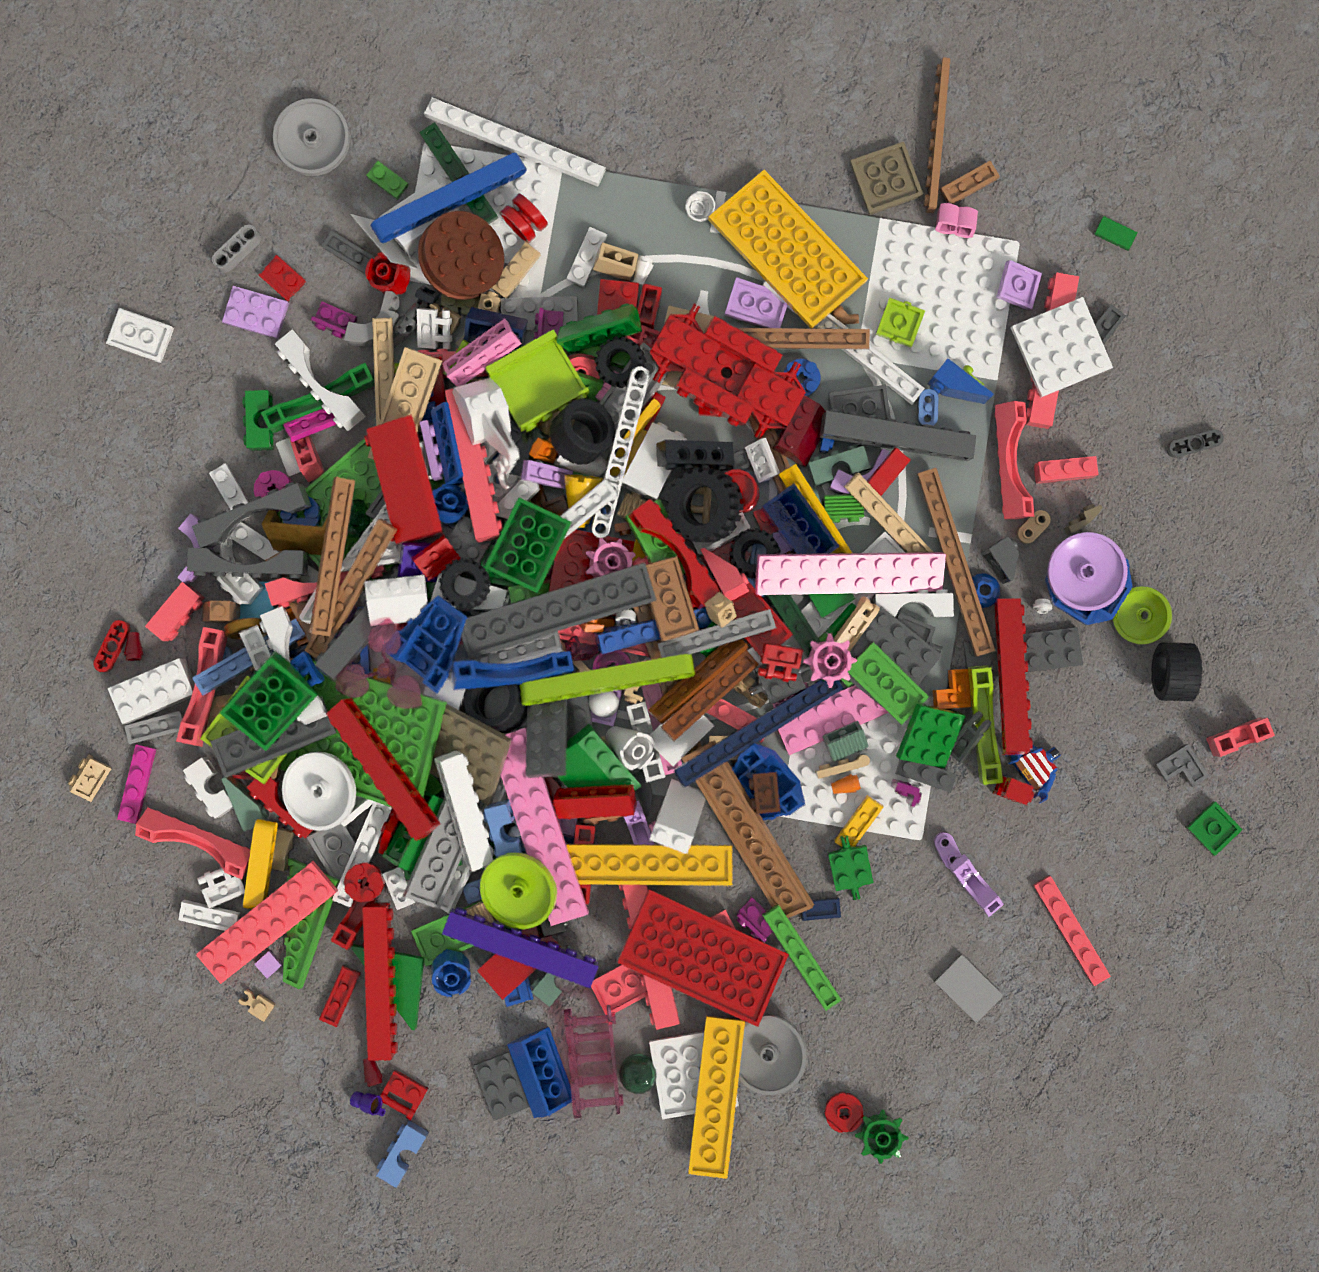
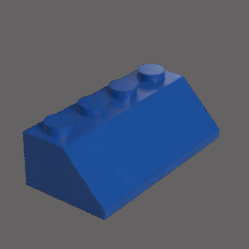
(541, 1072)

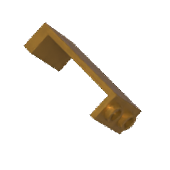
(293, 536)

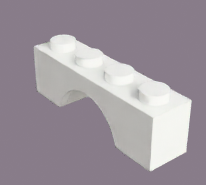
(938, 604)
(641, 722)

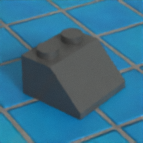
(1003, 558)

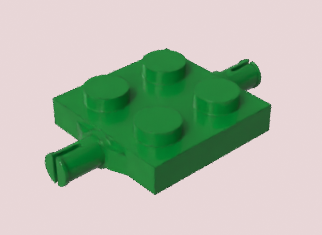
(850, 867)

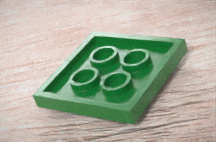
(930, 735)

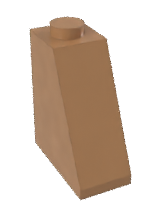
(220, 611)

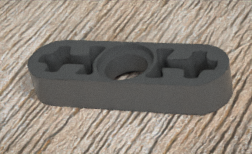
(1183, 452)

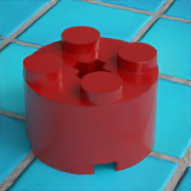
(387, 275)

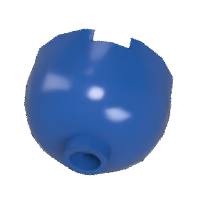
(450, 503)

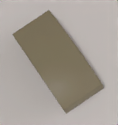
(1086, 517)
(283, 845)

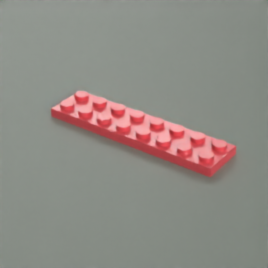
(267, 922)
(624, 986)

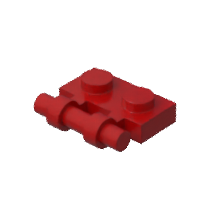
(780, 656)

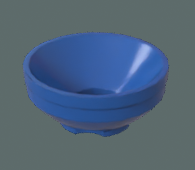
(989, 600)

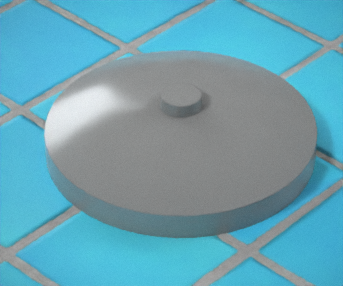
(311, 137)
(772, 1056)

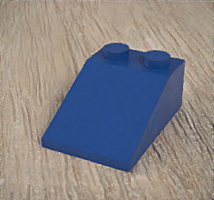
(958, 384)

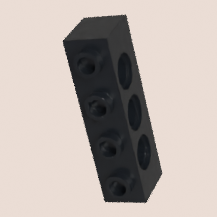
(667, 454)

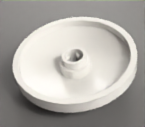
(319, 791)

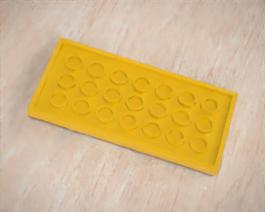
(787, 249)

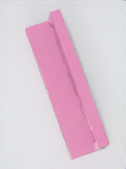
(482, 355)

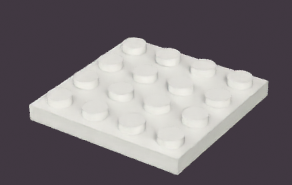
(1061, 347)
(677, 1072)

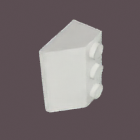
(395, 599)

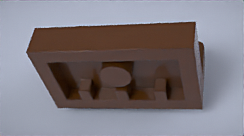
(765, 793)

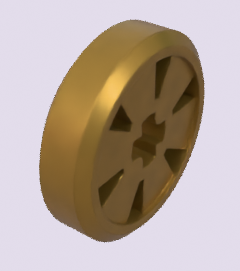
(234, 627)

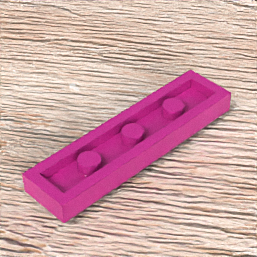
(136, 783)

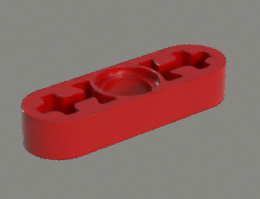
(120, 643)

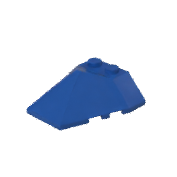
(432, 642)
(760, 760)

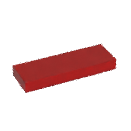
(888, 471)
(339, 996)

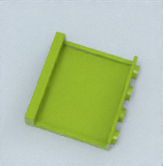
(537, 381)

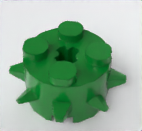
(889, 1144)

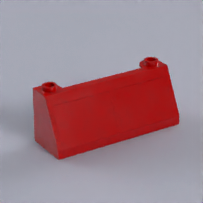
(404, 480)

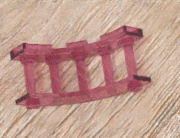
(576, 1059)

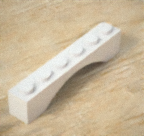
(341, 406)
(279, 630)

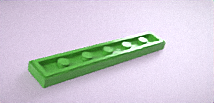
(801, 957)

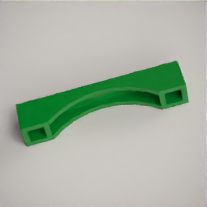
(348, 384)

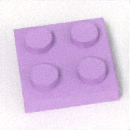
(1019, 285)

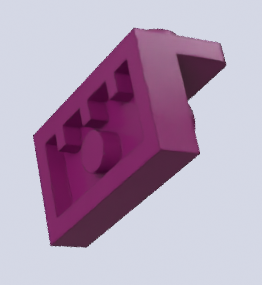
(332, 319)
(548, 321)
(909, 790)
(751, 915)

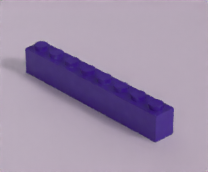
(520, 947)

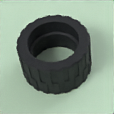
(595, 419)
(1176, 671)
(506, 721)

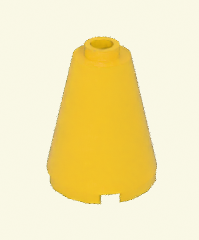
(577, 487)

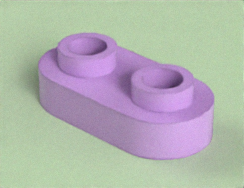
(947, 851)

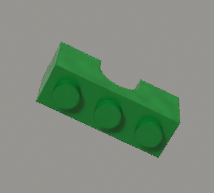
(254, 403)

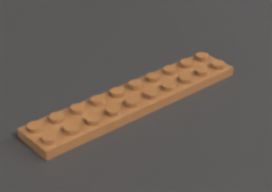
(752, 838)

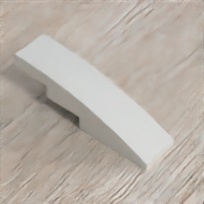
(255, 646)

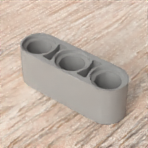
(246, 247)

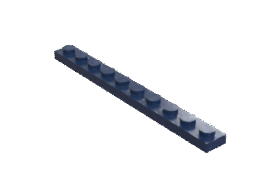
(755, 731)

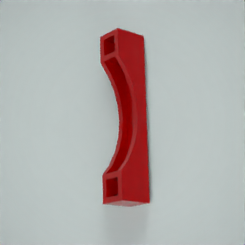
(650, 521)

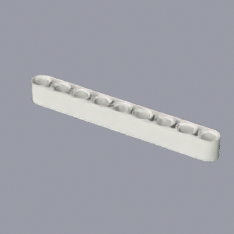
(626, 443)

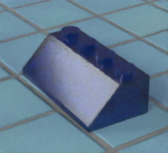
(798, 523)

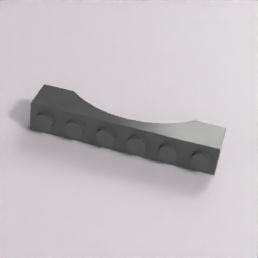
(216, 530)
(286, 563)

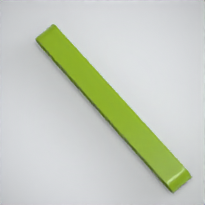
(607, 679)

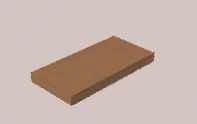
(673, 606)

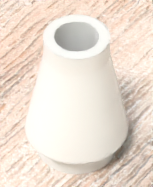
(642, 270)

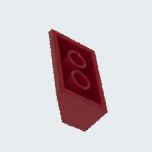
(802, 433)

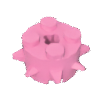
(609, 551)
(835, 670)

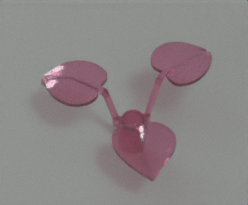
(353, 681)

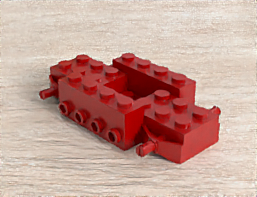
(752, 385)

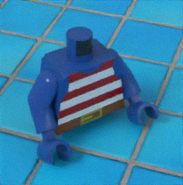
(1037, 769)

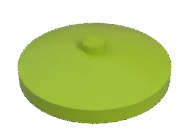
(518, 890)

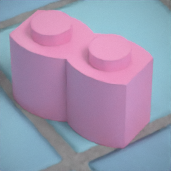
(956, 220)

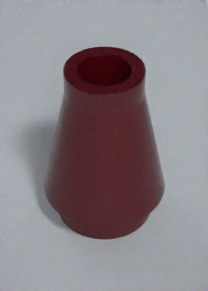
(133, 647)
(372, 1073)

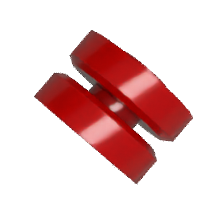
(523, 218)
(748, 488)

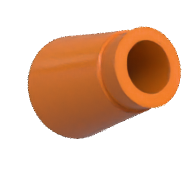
(847, 784)

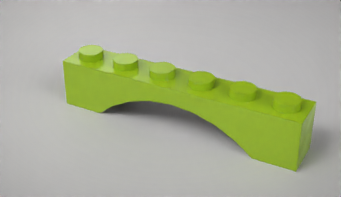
(982, 701)

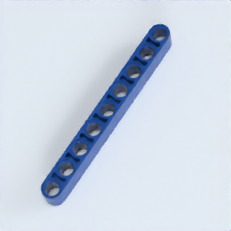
(448, 198)

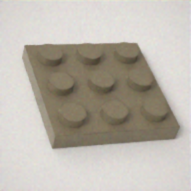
(886, 178)

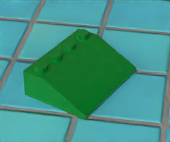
(527, 545)
(269, 701)
(594, 763)

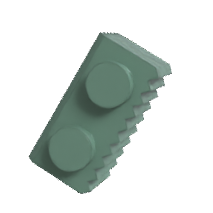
(845, 741)

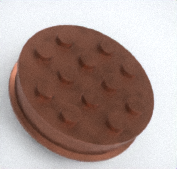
(461, 255)

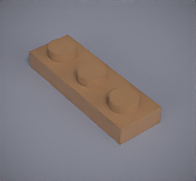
(970, 183)

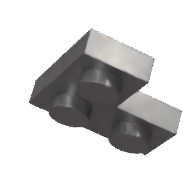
(1182, 761)

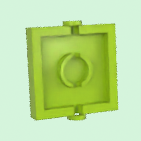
(900, 322)

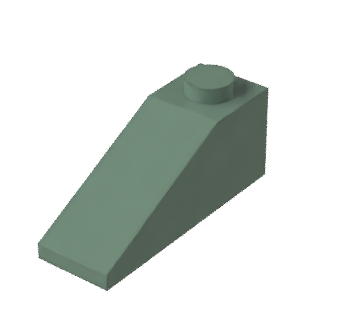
(245, 806)

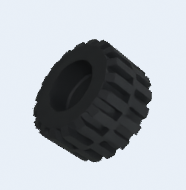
(606, 354)
(746, 540)
(448, 579)

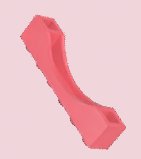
(1010, 421)
(285, 591)
(196, 718)
(159, 827)

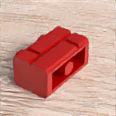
(649, 305)

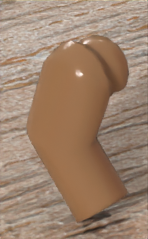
(841, 315)

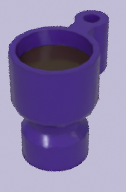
(368, 1103)

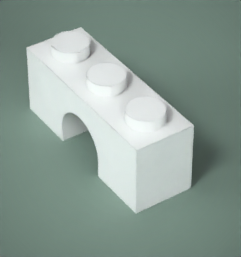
(199, 775)

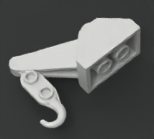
(488, 420)

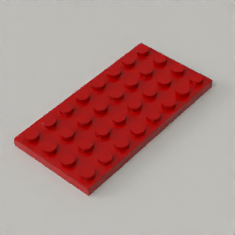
(702, 958)

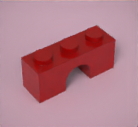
(1014, 790)

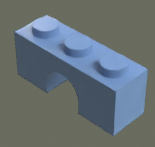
(497, 816)
(393, 1168)

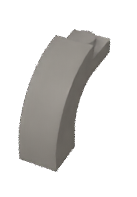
(362, 334)

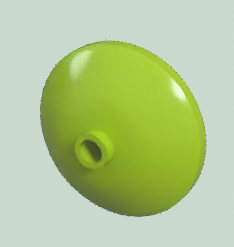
(1131, 623)

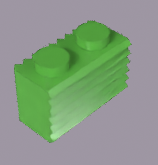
(843, 507)

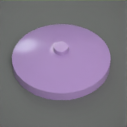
(1087, 571)

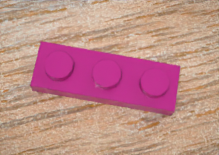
(309, 424)

